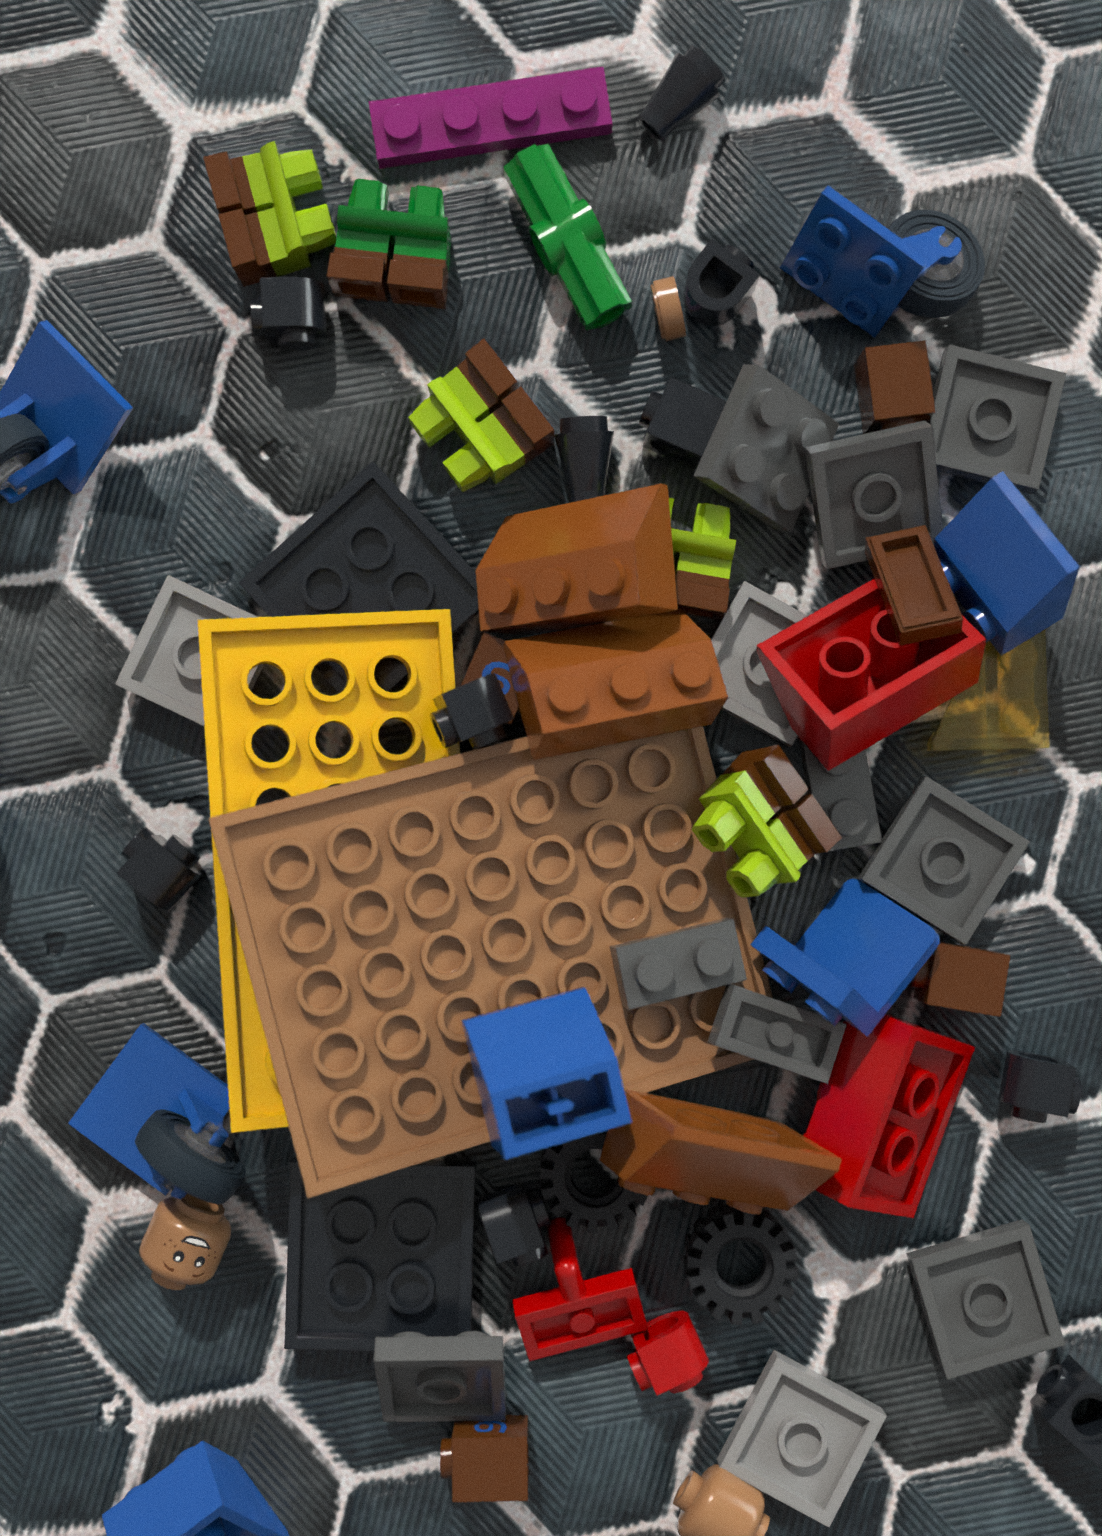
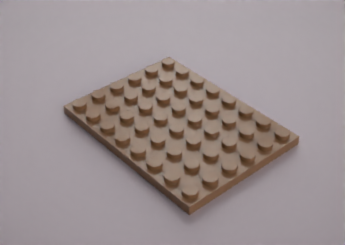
(454, 895)

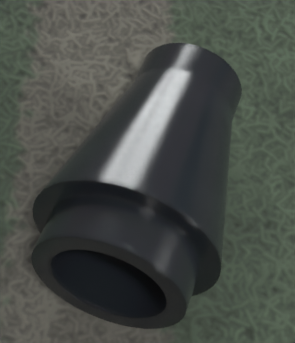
(682, 93)
(584, 455)

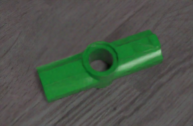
(567, 236)

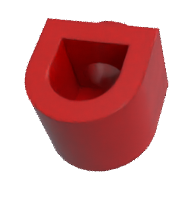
(668, 1354)

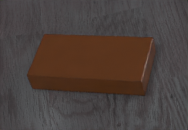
(913, 585)

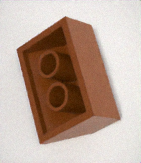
(579, 564)
(614, 682)
(714, 1154)

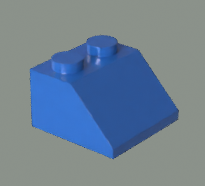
(1005, 566)
(195, 1496)

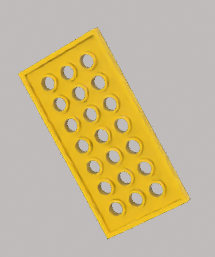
(238, 776)

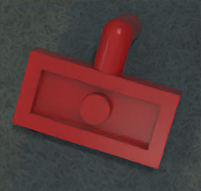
(578, 1309)

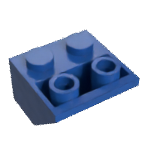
(545, 1073)

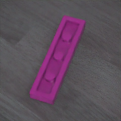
(491, 117)

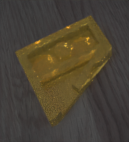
(1005, 705)

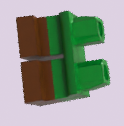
(391, 249)

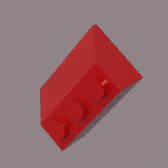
(853, 683)
(887, 1113)

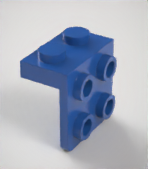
(851, 956)

